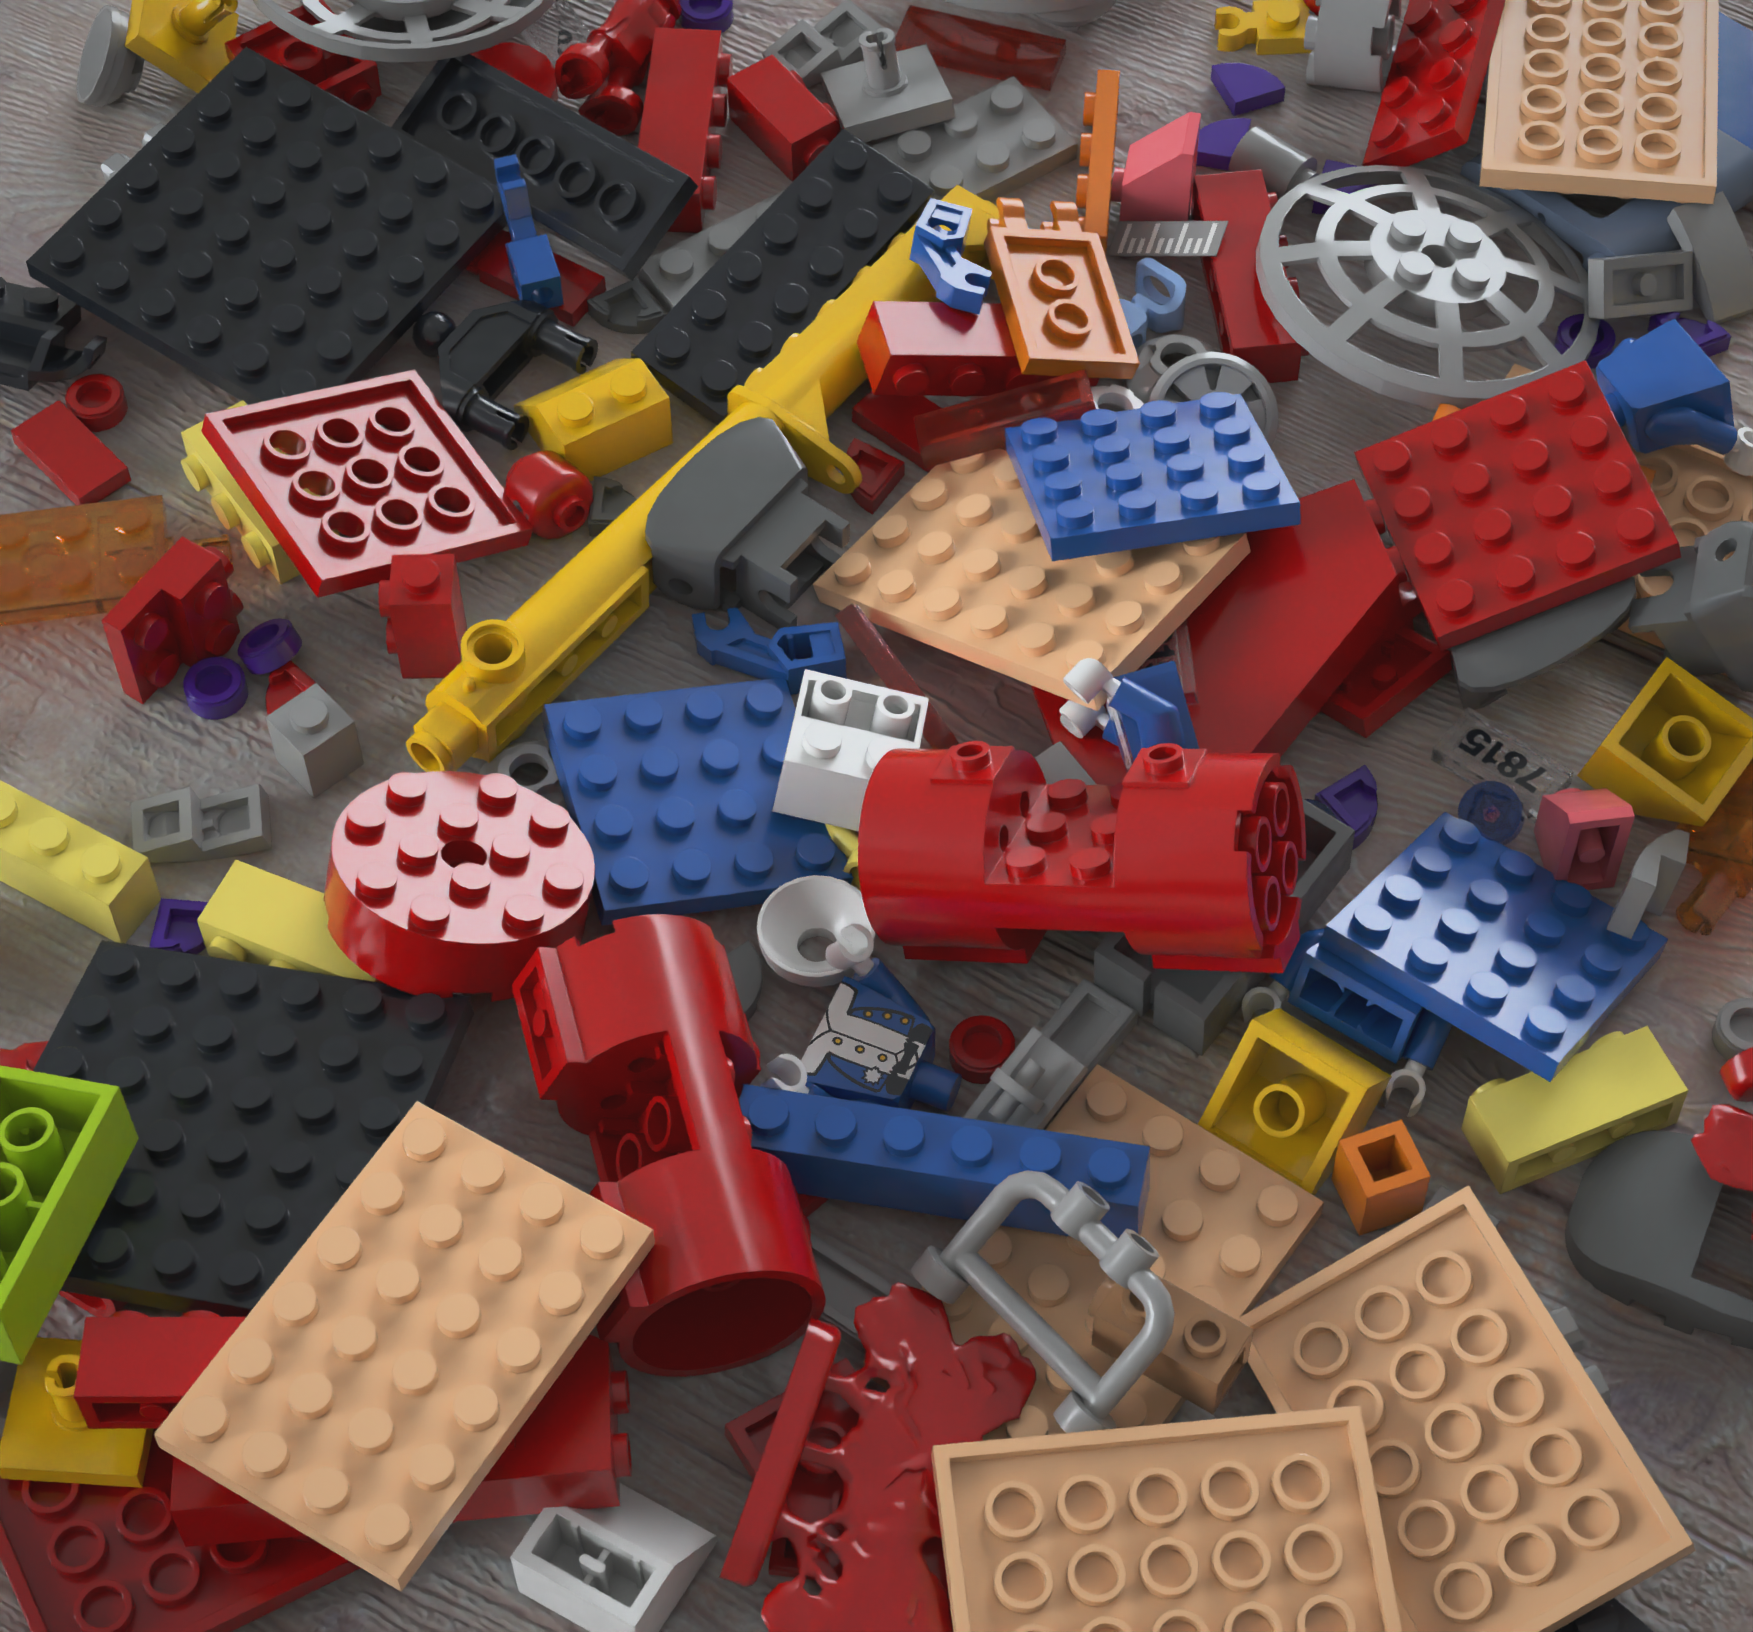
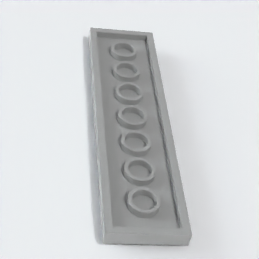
(989, 149)

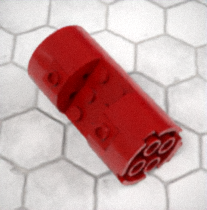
(1183, 856)
(650, 1062)

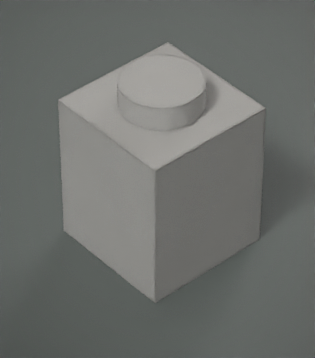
(315, 740)

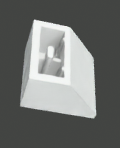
(836, 743)
(611, 1563)

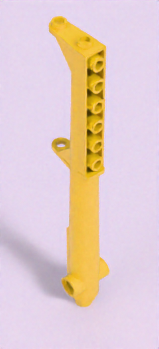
(579, 612)

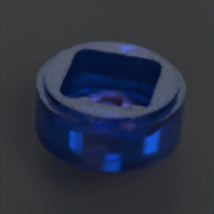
(1493, 810)

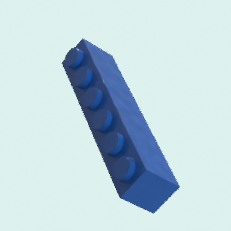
(937, 1159)

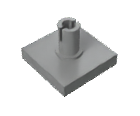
(887, 89)

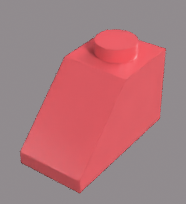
(1159, 173)
(1583, 835)

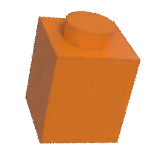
(1380, 1177)

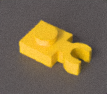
(1272, 26)

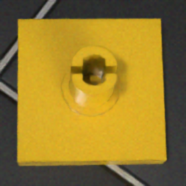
(183, 37)
(48, 1435)

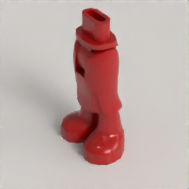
(614, 63)

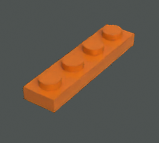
(1098, 154)

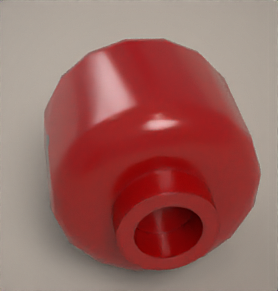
(549, 493)

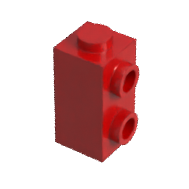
(780, 115)
(423, 614)

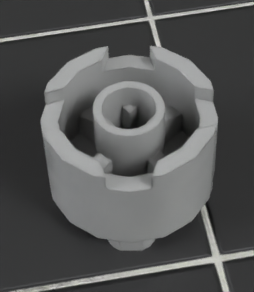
(1351, 43)

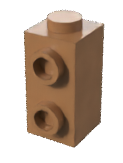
(1200, 1355)

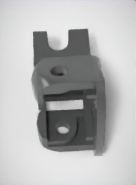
(743, 509)
(1709, 607)
(1537, 643)

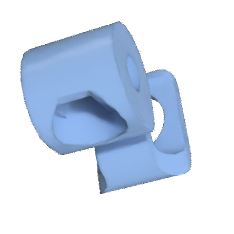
(1152, 308)

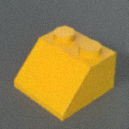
(602, 417)
(1673, 749)
(1292, 1098)

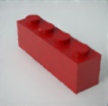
(683, 112)
(1237, 304)
(940, 350)
(142, 1366)

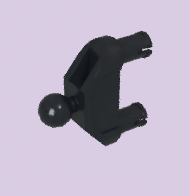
(488, 353)

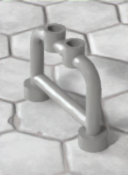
(1123, 1259)

